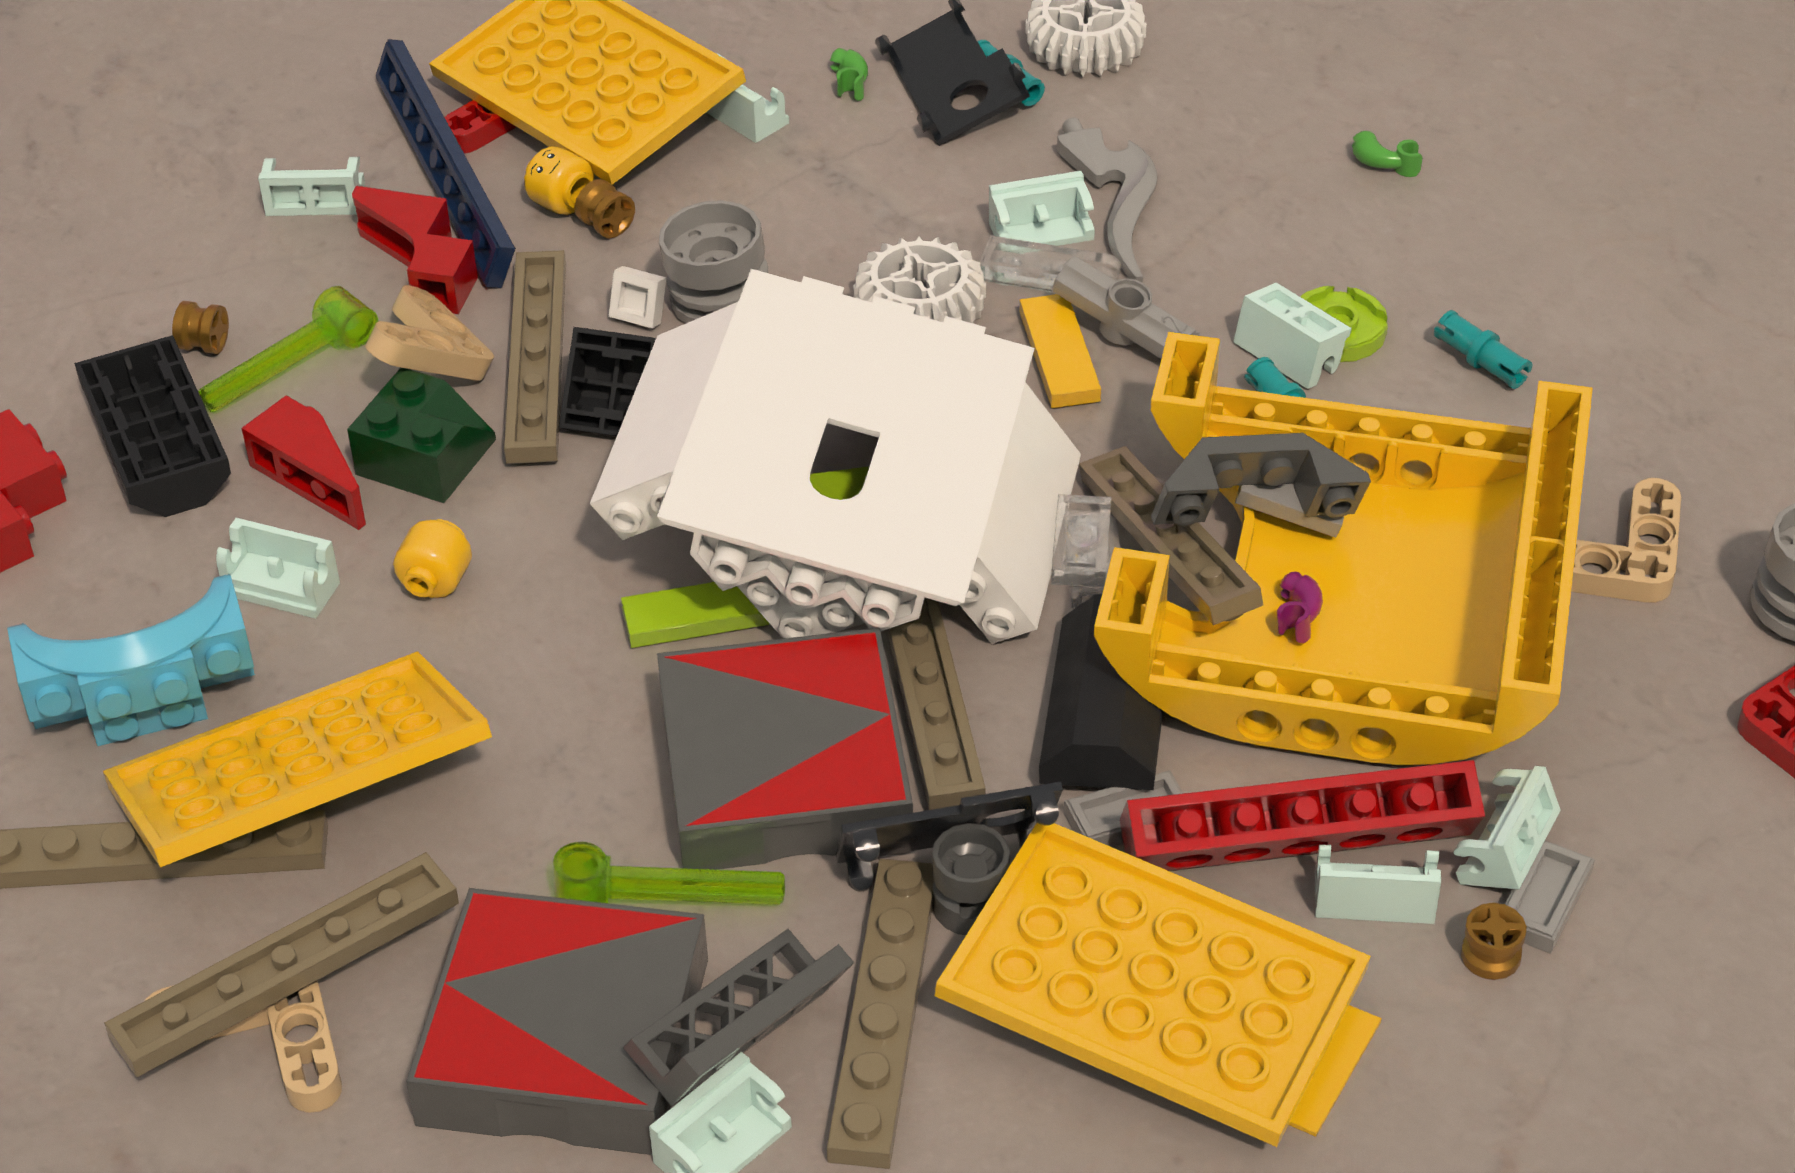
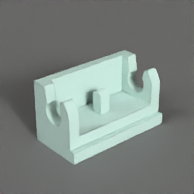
(751, 113)
(309, 190)
(1042, 209)
(1291, 334)
(279, 567)
(1513, 832)
(1377, 890)
(721, 1122)

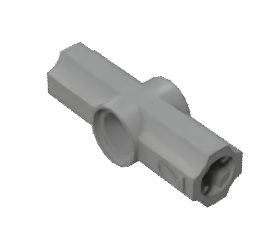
(1120, 306)

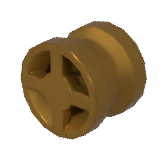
(604, 208)
(200, 327)
(1502, 928)

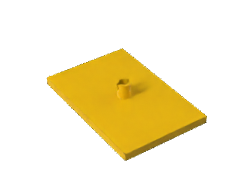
(589, 78)
(293, 757)
(1155, 980)

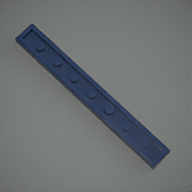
(445, 162)

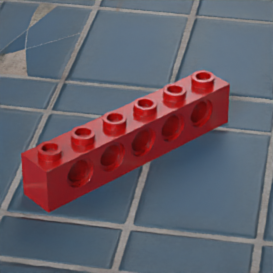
(1303, 814)

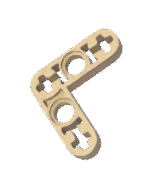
(429, 340)
(1637, 556)
(292, 1055)

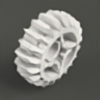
(1085, 34)
(925, 276)

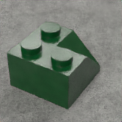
(418, 436)

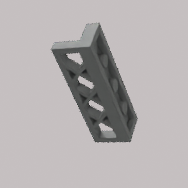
(740, 1024)

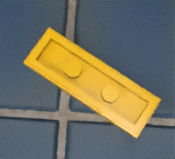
(1060, 351)

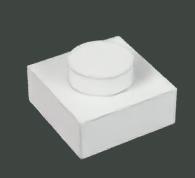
(637, 297)

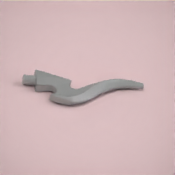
(1131, 166)

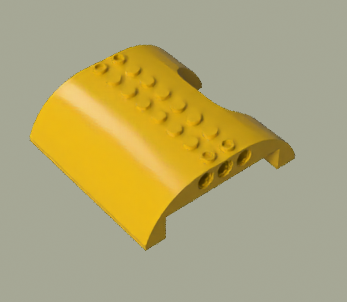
(1435, 593)

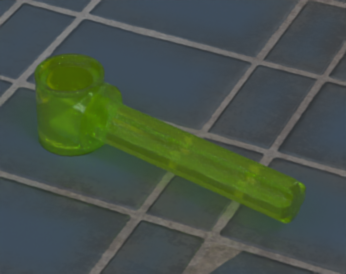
(336, 321)
(588, 875)

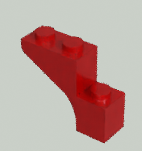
(419, 235)
(27, 487)

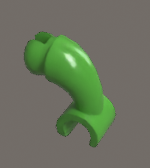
(851, 72)
(1404, 160)

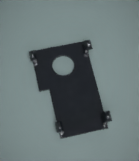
(943, 61)
(870, 839)

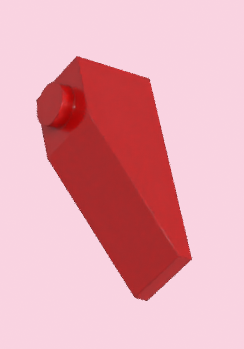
(300, 453)

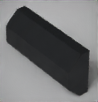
(602, 379)
(155, 427)
(1095, 721)

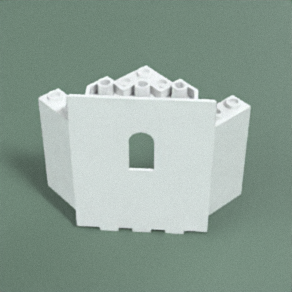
(953, 493)

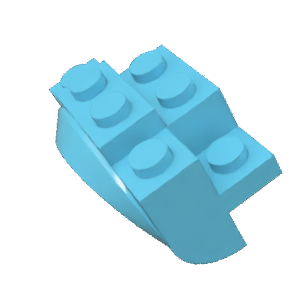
(137, 678)

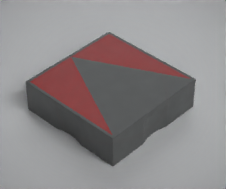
(780, 746)
(539, 1018)

